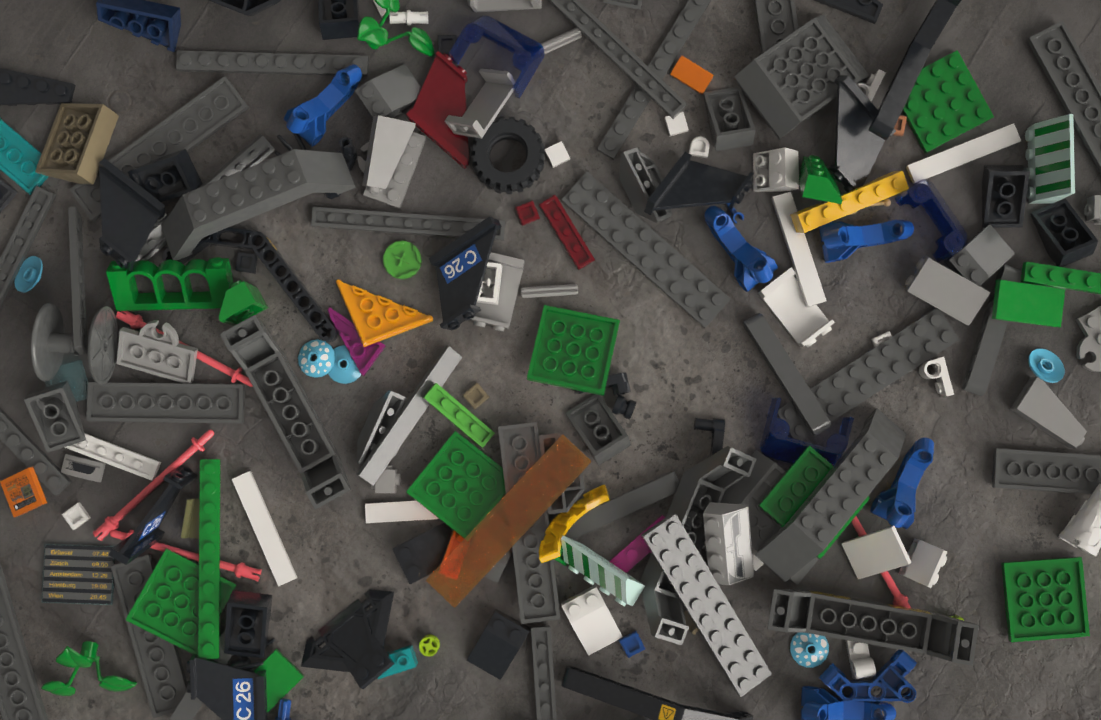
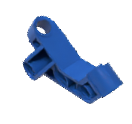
(311, 116)
(843, 238)
(751, 263)
(899, 502)
(888, 678)
(823, 706)

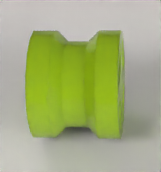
(426, 646)

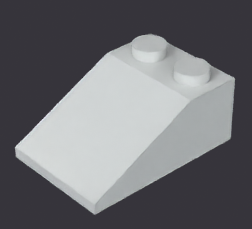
(591, 620)

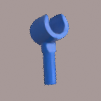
(733, 211)

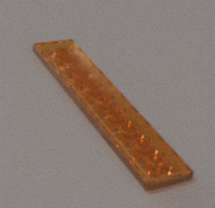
(508, 521)

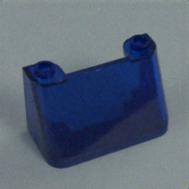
(953, 234)

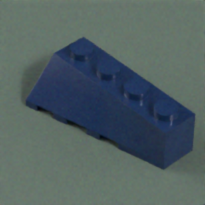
(143, 18)

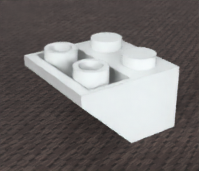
(776, 170)
(491, 284)
(924, 563)

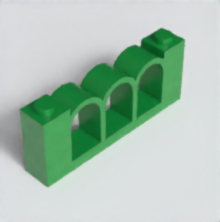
(128, 298)

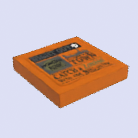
(23, 492)

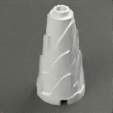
(1085, 527)

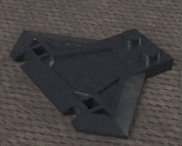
(354, 640)

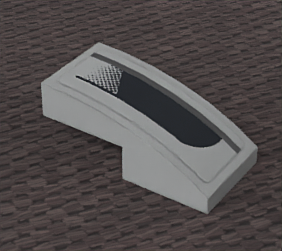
(83, 468)

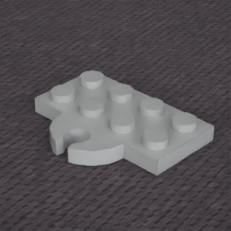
(400, 180)
(1091, 327)
(157, 352)

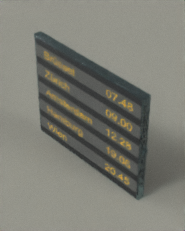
(77, 574)

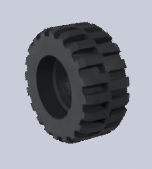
(515, 180)

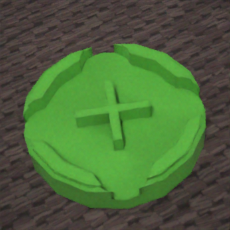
(402, 259)

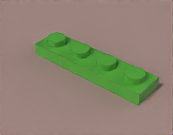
(458, 415)

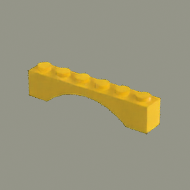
(864, 196)

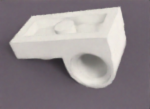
(873, 81)
(943, 384)
(860, 661)

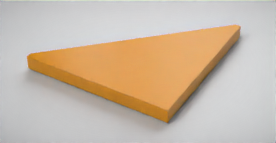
(377, 316)

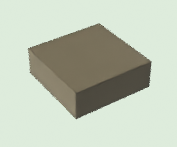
(476, 396)

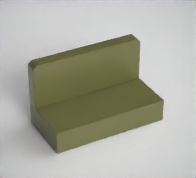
(191, 519)

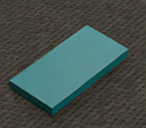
(19, 159)

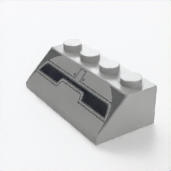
(728, 542)

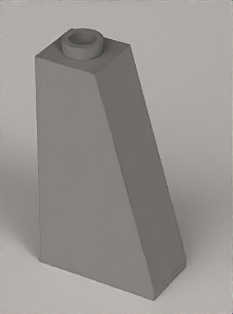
(385, 149)
(1048, 413)

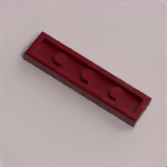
(566, 232)

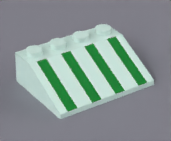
(1050, 160)
(601, 571)

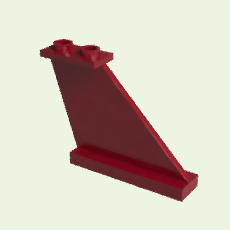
(442, 96)

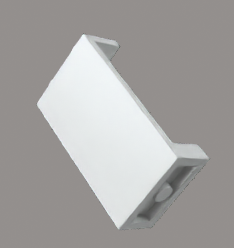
(788, 305)

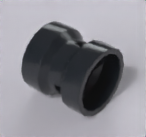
(624, 407)

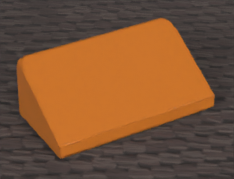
(691, 74)

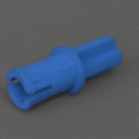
(284, 709)

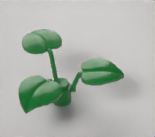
(377, 36)
(85, 659)

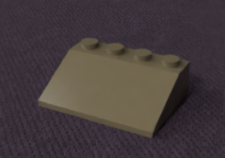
(77, 142)

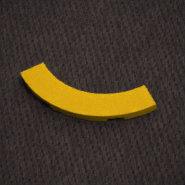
(551, 544)

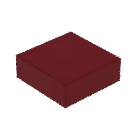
(527, 213)

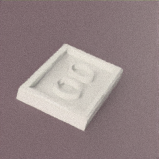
(876, 552)

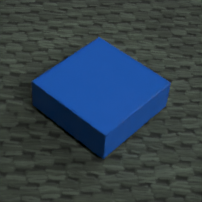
(632, 644)

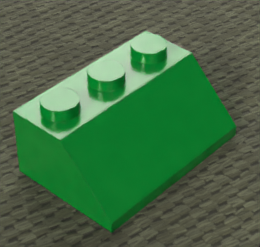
(817, 181)
(241, 303)

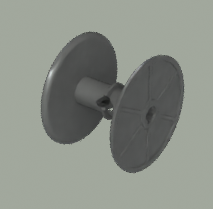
(51, 342)

